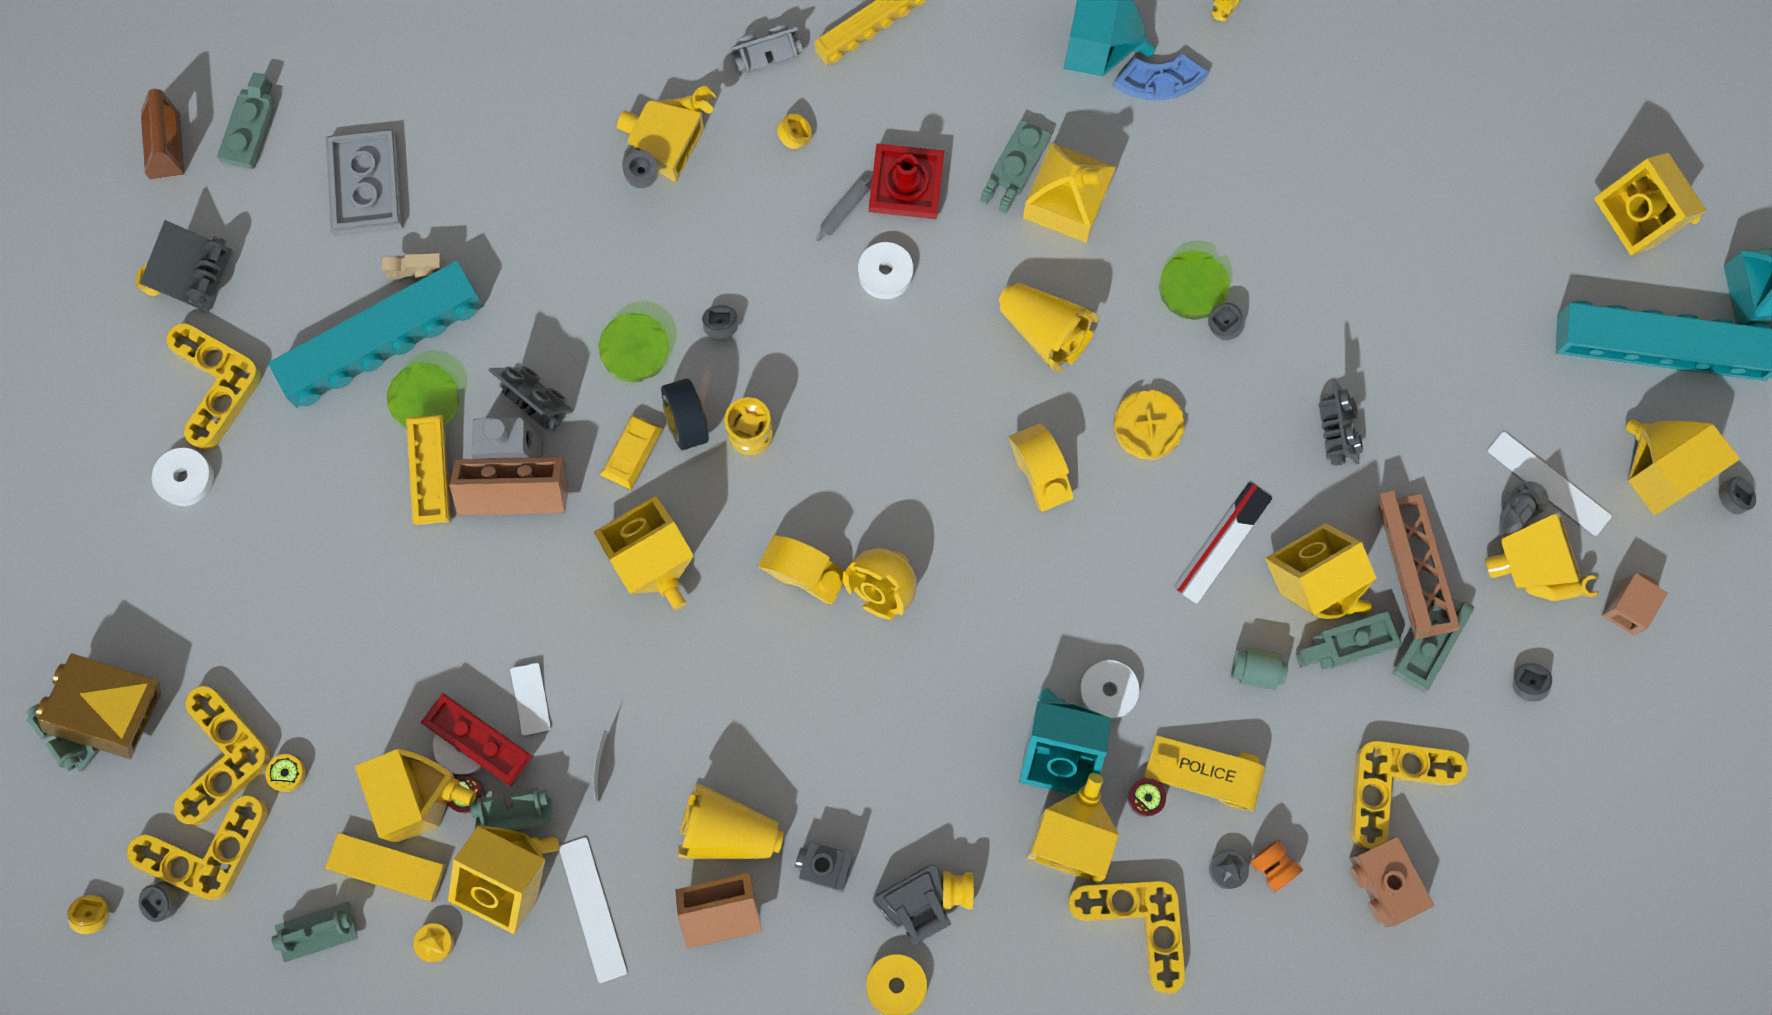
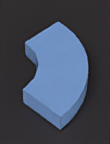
(1161, 80)

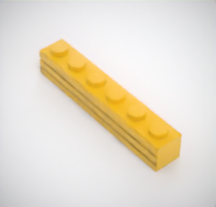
(861, 27)

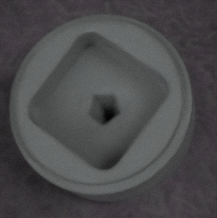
(720, 321)
(1226, 321)
(1737, 495)
(1532, 682)
(1229, 869)
(158, 901)

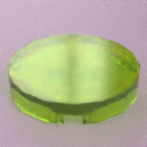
(1193, 284)
(634, 347)
(422, 391)

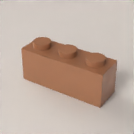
(509, 486)

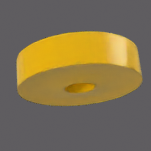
(896, 967)

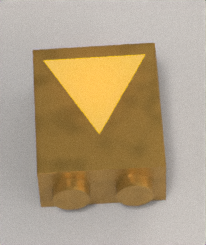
(98, 705)

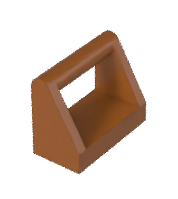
(161, 136)

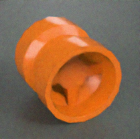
(1282, 872)

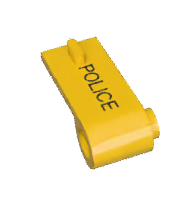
(1207, 772)

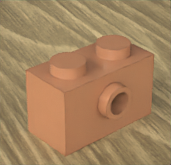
(1390, 883)
(713, 921)

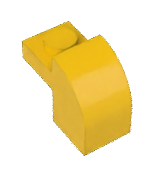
(1043, 465)
(803, 567)

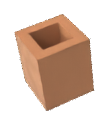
(1635, 603)

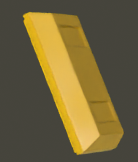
(631, 451)

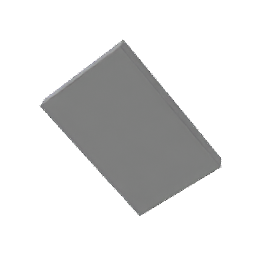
(364, 182)

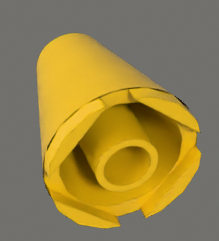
(1049, 323)
(725, 829)

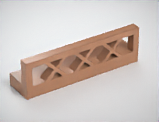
(1405, 564)

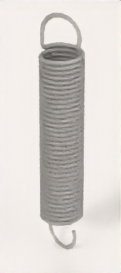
(844, 208)

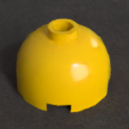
(882, 580)

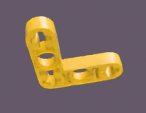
(225, 373)
(233, 750)
(1391, 769)
(201, 867)
(1143, 909)

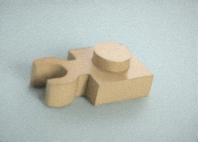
(412, 265)

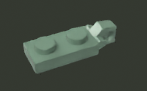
(248, 123)
(1352, 642)

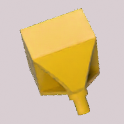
(1068, 192)
(1650, 204)
(1675, 459)
(647, 551)
(1324, 573)
(408, 793)
(1076, 834)
(499, 875)

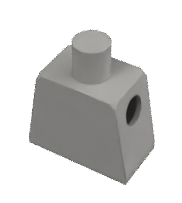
(505, 438)

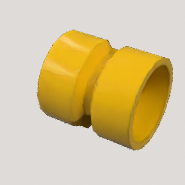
(749, 426)

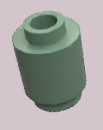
(1259, 668)

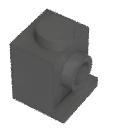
(834, 877)

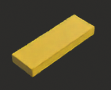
(385, 867)

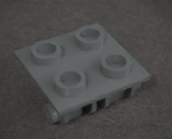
(186, 265)
(524, 389)
(1337, 412)

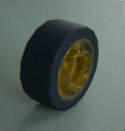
(684, 414)

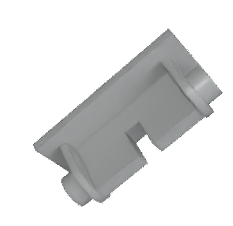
(753, 50)

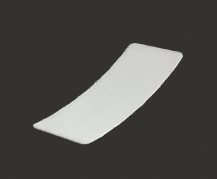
(530, 699)
(597, 763)

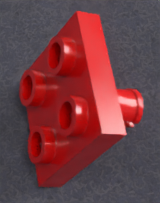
(906, 181)

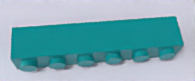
(375, 335)
(1665, 340)

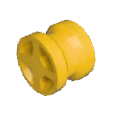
(958, 890)

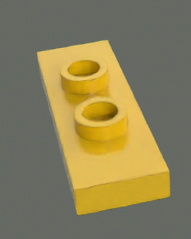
(428, 470)

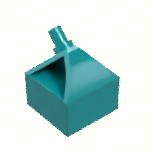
(1104, 35)
(1751, 286)
(1063, 745)

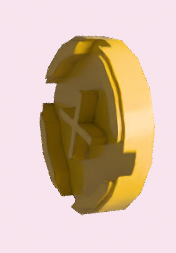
(1149, 424)

